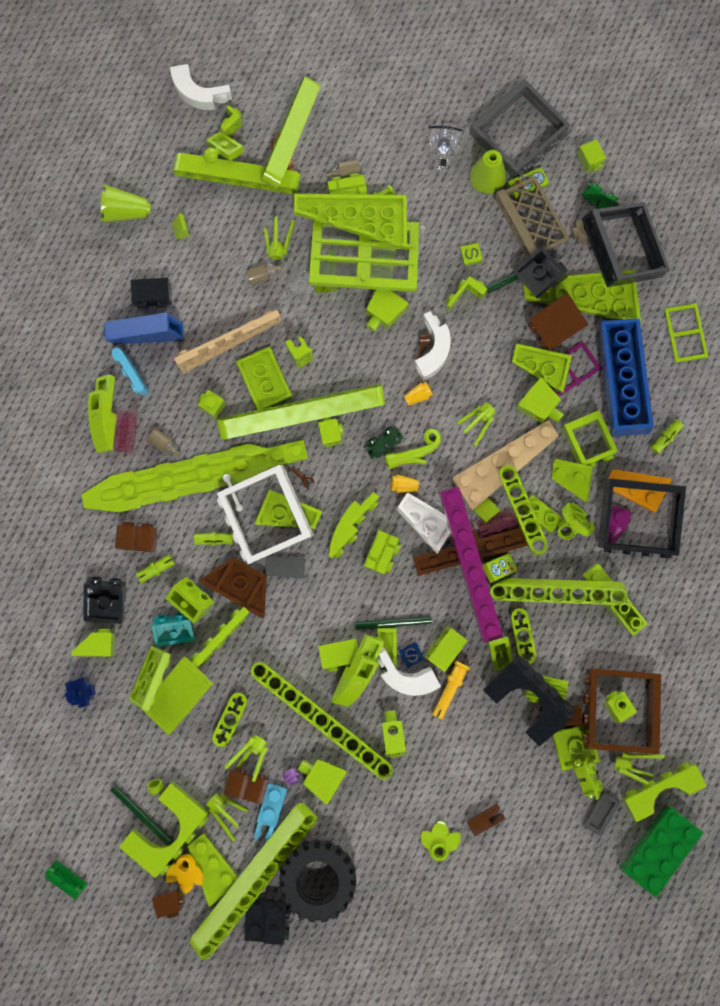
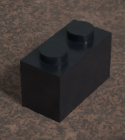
(151, 292)

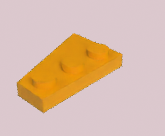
(647, 499)

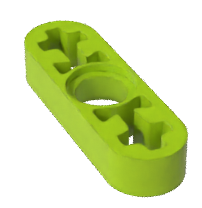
(525, 620)
(228, 735)

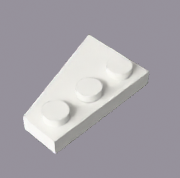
(425, 520)

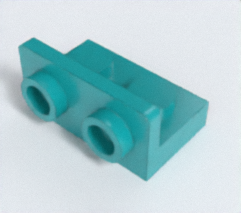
(172, 629)

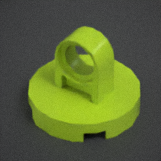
(575, 519)

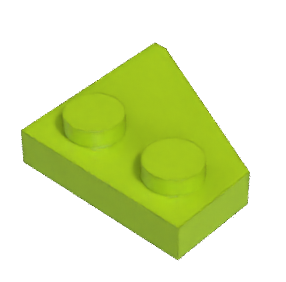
(573, 477)

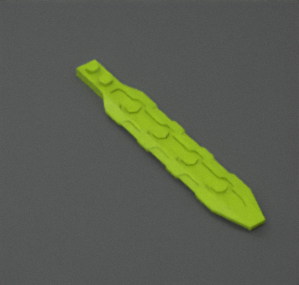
(186, 477)

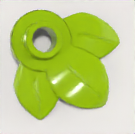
(440, 838)

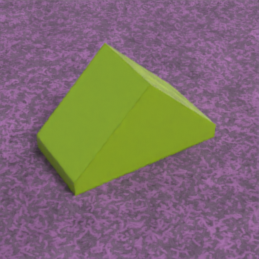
(499, 653)

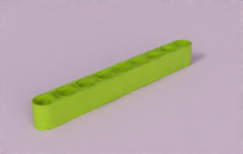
(301, 411)
(325, 729)
(252, 881)

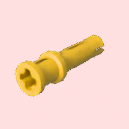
(454, 680)

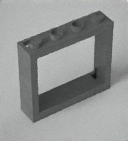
(526, 90)

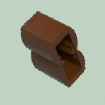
(136, 537)
(241, 786)

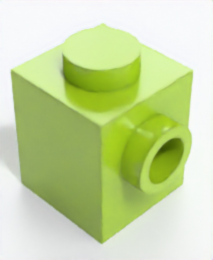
(591, 156)
(211, 404)
(330, 432)
(619, 706)

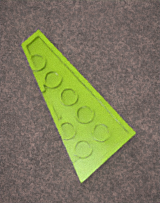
(370, 216)
(593, 296)

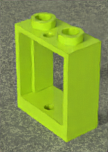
(575, 448)

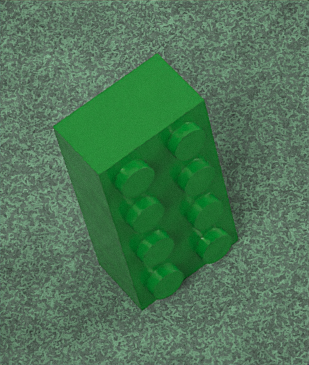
(661, 850)

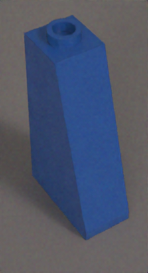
(144, 329)

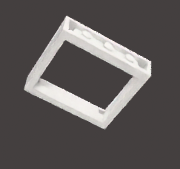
(293, 503)

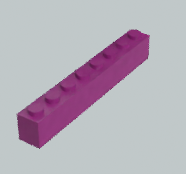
(470, 564)

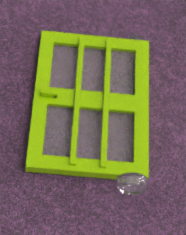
(363, 263)

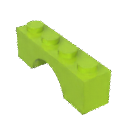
(641, 801)

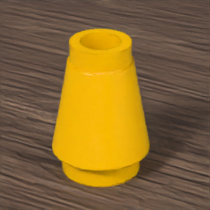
(418, 394)
(403, 484)

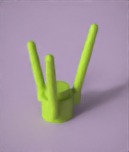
(276, 249)
(483, 414)
(254, 745)
(624, 765)
(217, 806)

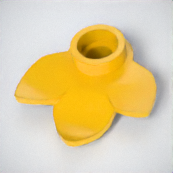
(185, 875)

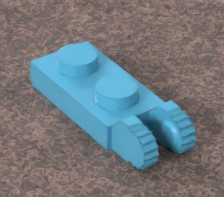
(129, 371)
(270, 809)

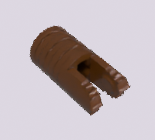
(481, 823)

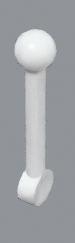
(239, 507)

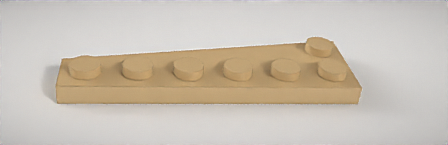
(190, 359)
(483, 477)

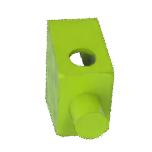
(385, 309)
(541, 403)
(393, 743)
(322, 778)

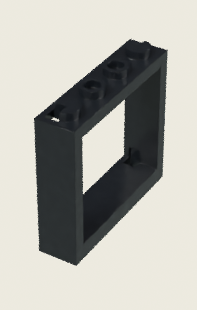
(603, 249)
(675, 522)

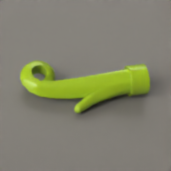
(412, 456)

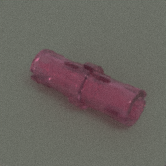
(497, 525)

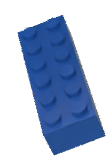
(625, 377)

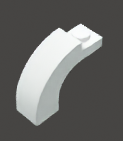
(195, 95)
(436, 358)
(410, 684)

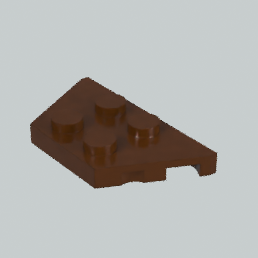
(239, 584)

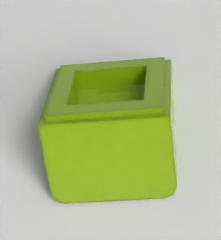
(180, 227)
(486, 510)

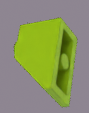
(97, 644)

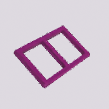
(576, 380)

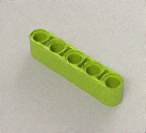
(523, 501)

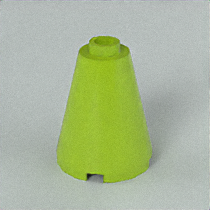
(488, 173)
(122, 205)

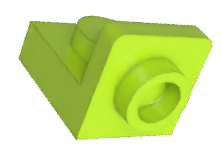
(233, 123)

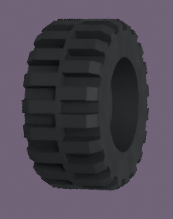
(317, 908)

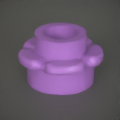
(291, 776)

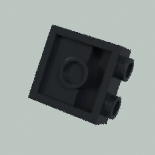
(541, 272)
(104, 600)
(267, 922)

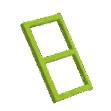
(672, 335)

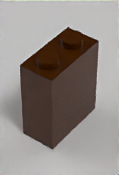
(557, 322)

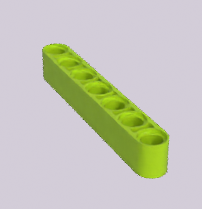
(290, 132)
(231, 173)
(568, 586)

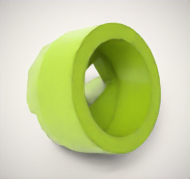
(155, 787)

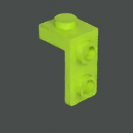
(475, 287)

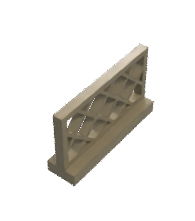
(516, 222)

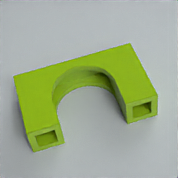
(155, 857)

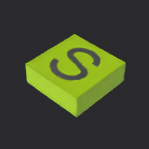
(471, 254)

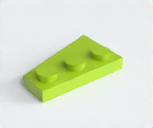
(548, 365)

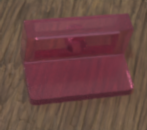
(126, 432)

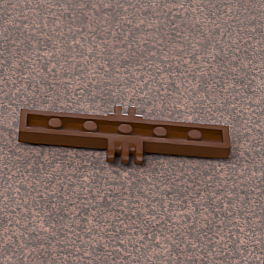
(486, 547)

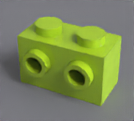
(189, 600)

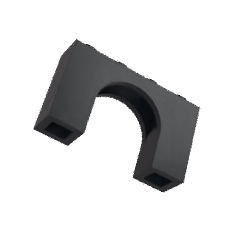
(520, 675)

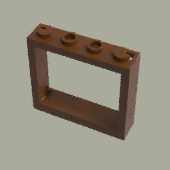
(653, 711)

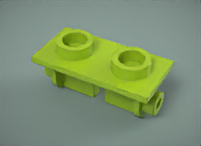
(592, 785)

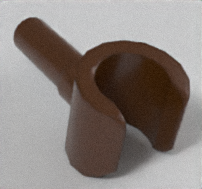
(424, 340)
(302, 477)

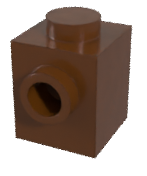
(168, 903)

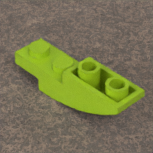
(101, 419)
(345, 530)
(626, 613)
(359, 673)

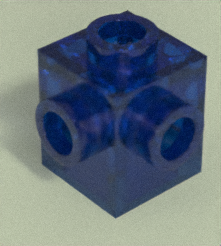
(80, 685)

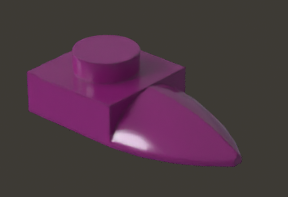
(618, 523)

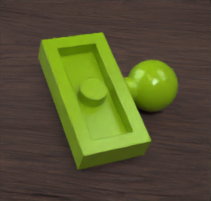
(222, 145)
(546, 517)

